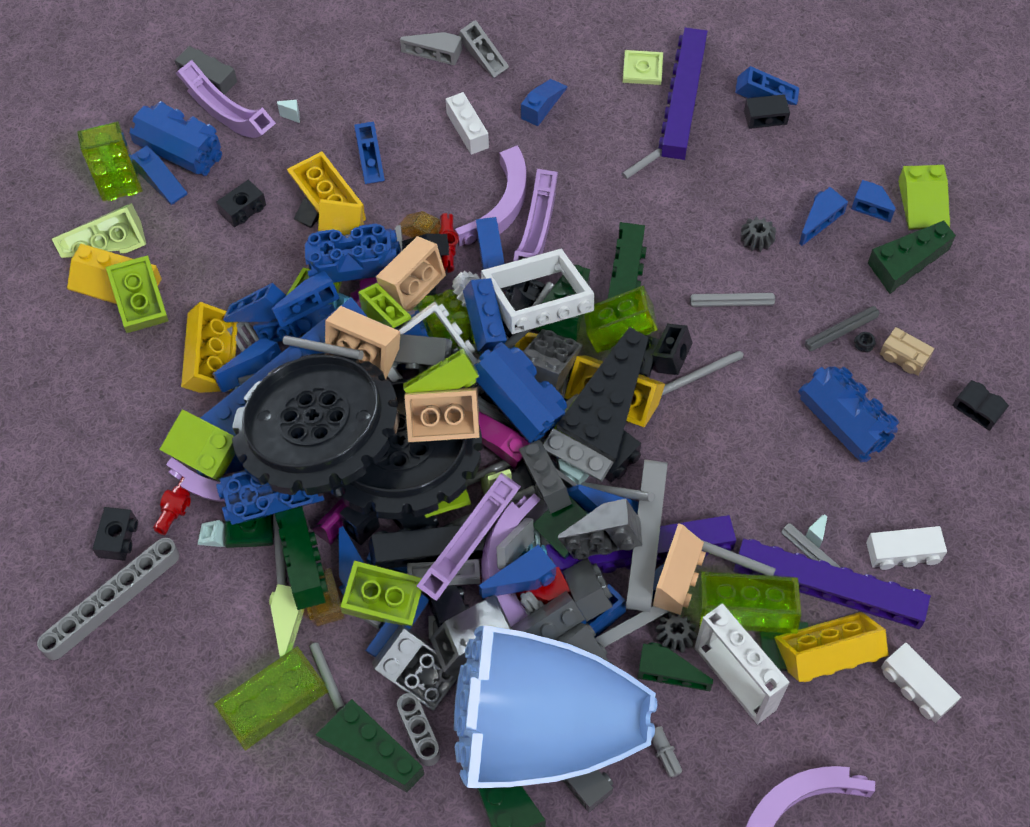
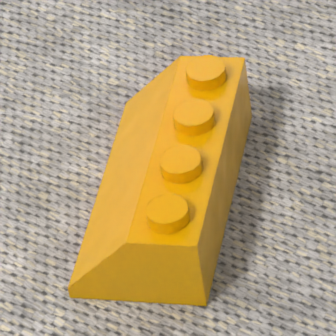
(321, 180)
(89, 272)
(206, 347)
(645, 397)
(832, 646)

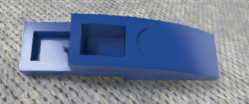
(273, 331)

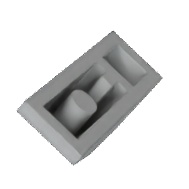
(434, 46)
(482, 49)

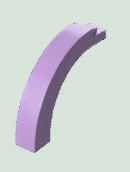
(237, 118)
(512, 200)
(539, 215)
(193, 482)
(498, 532)
(468, 537)
(804, 785)

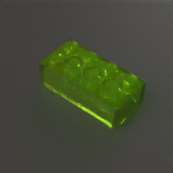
(110, 161)
(754, 600)
(271, 698)

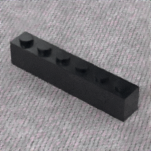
(414, 546)

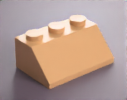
(412, 273)
(362, 333)
(442, 415)
(679, 571)

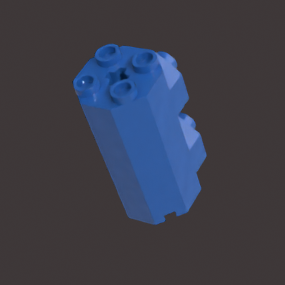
(179, 141)
(353, 255)
(511, 384)
(848, 412)
(250, 500)

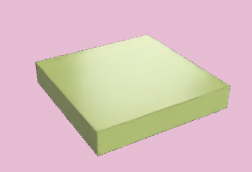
(643, 67)

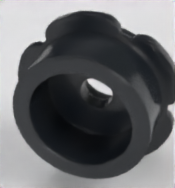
(865, 337)

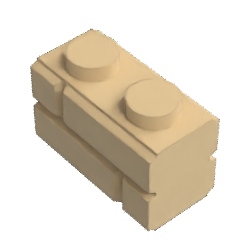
(906, 351)

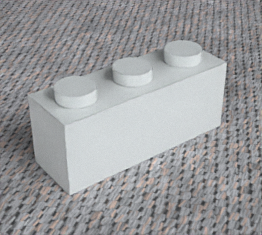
(467, 123)
(906, 547)
(920, 683)

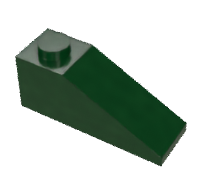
(667, 667)

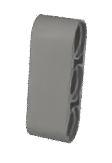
(415, 718)

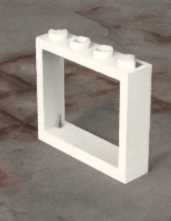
(544, 313)
(453, 329)
(740, 663)

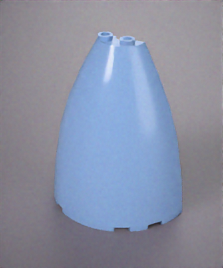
(543, 711)

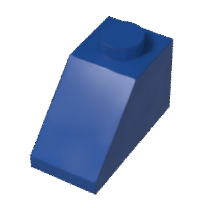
(873, 201)

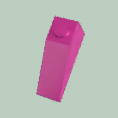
(501, 440)

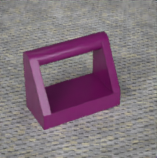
(329, 525)

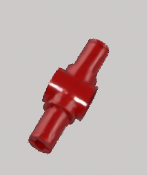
(447, 228)
(172, 505)

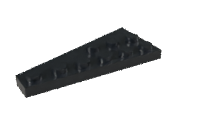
(604, 403)

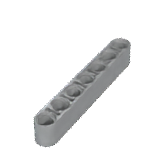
(645, 556)
(103, 608)

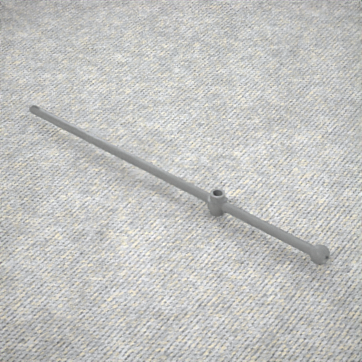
(668, 388)

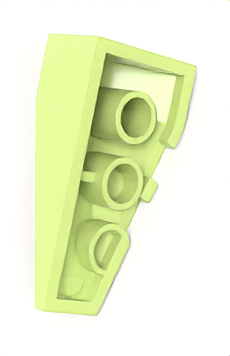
(114, 231)

